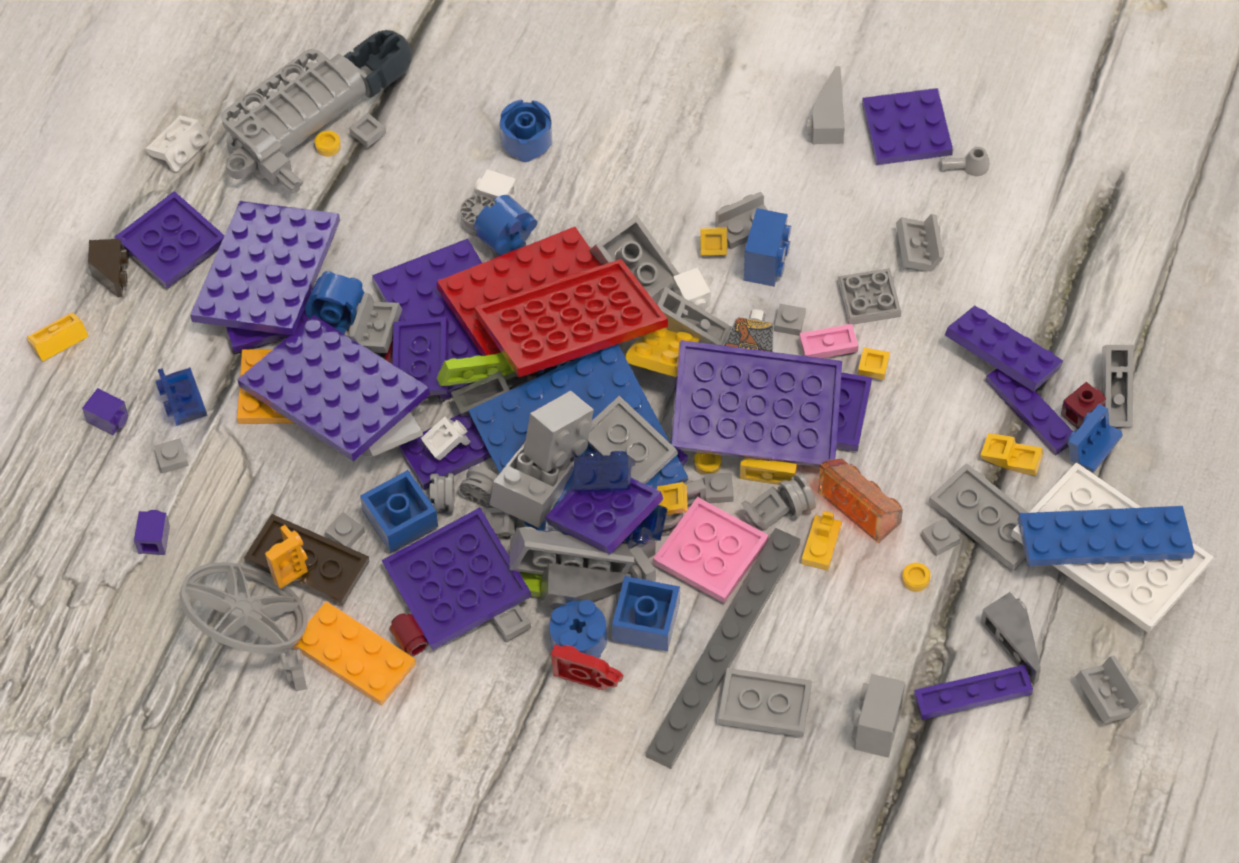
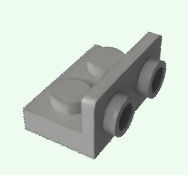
(739, 218)

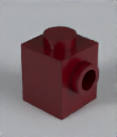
(1080, 403)

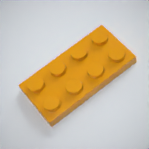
(354, 653)

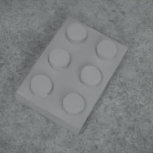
(625, 430)
(764, 702)

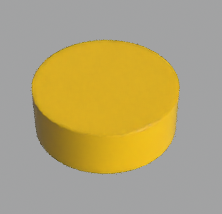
(327, 143)
(707, 463)
(916, 577)

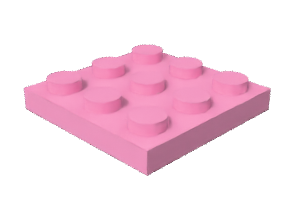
(710, 549)

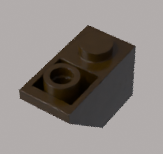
(107, 264)

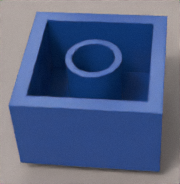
(766, 247)
(399, 511)
(646, 613)

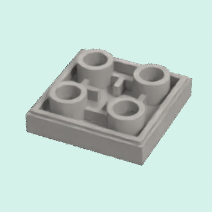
(869, 296)

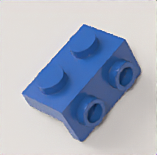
(1093, 439)

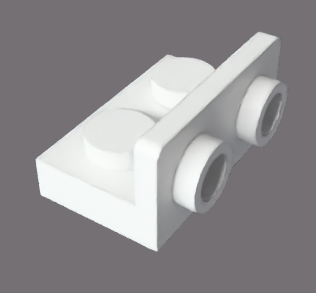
(179, 142)

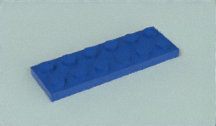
(1105, 535)

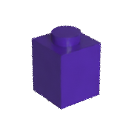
(105, 411)
(152, 532)

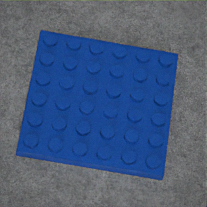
(596, 380)

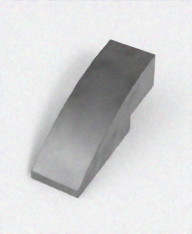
(486, 389)

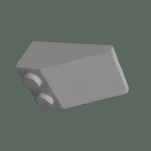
(640, 253)

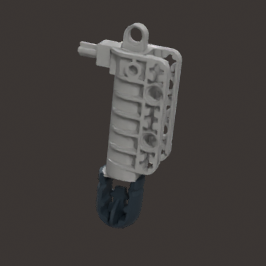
(307, 104)

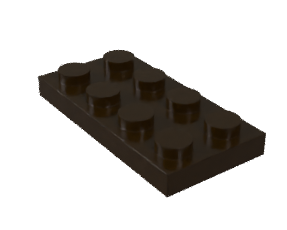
(330, 565)

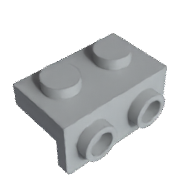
(920, 243)
(374, 324)
(1110, 690)

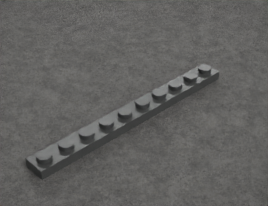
(722, 648)

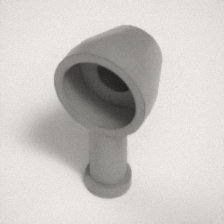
(974, 163)

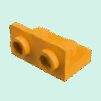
(287, 558)

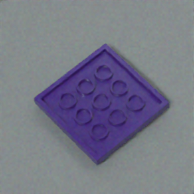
(456, 578)

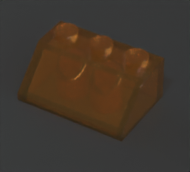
(859, 499)

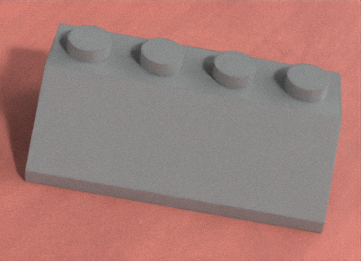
(534, 549)

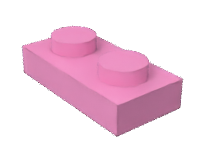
(829, 341)

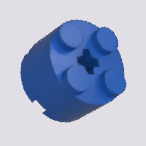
(525, 129)
(504, 225)
(335, 300)
(579, 626)

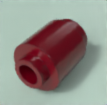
(408, 634)

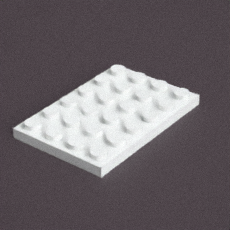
(1134, 588)

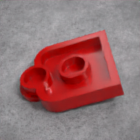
(583, 668)

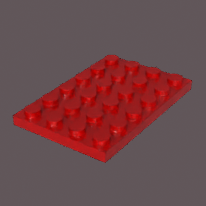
(510, 274)
(570, 317)

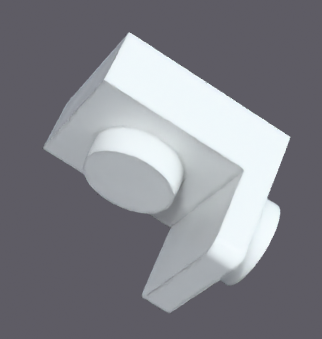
(445, 437)

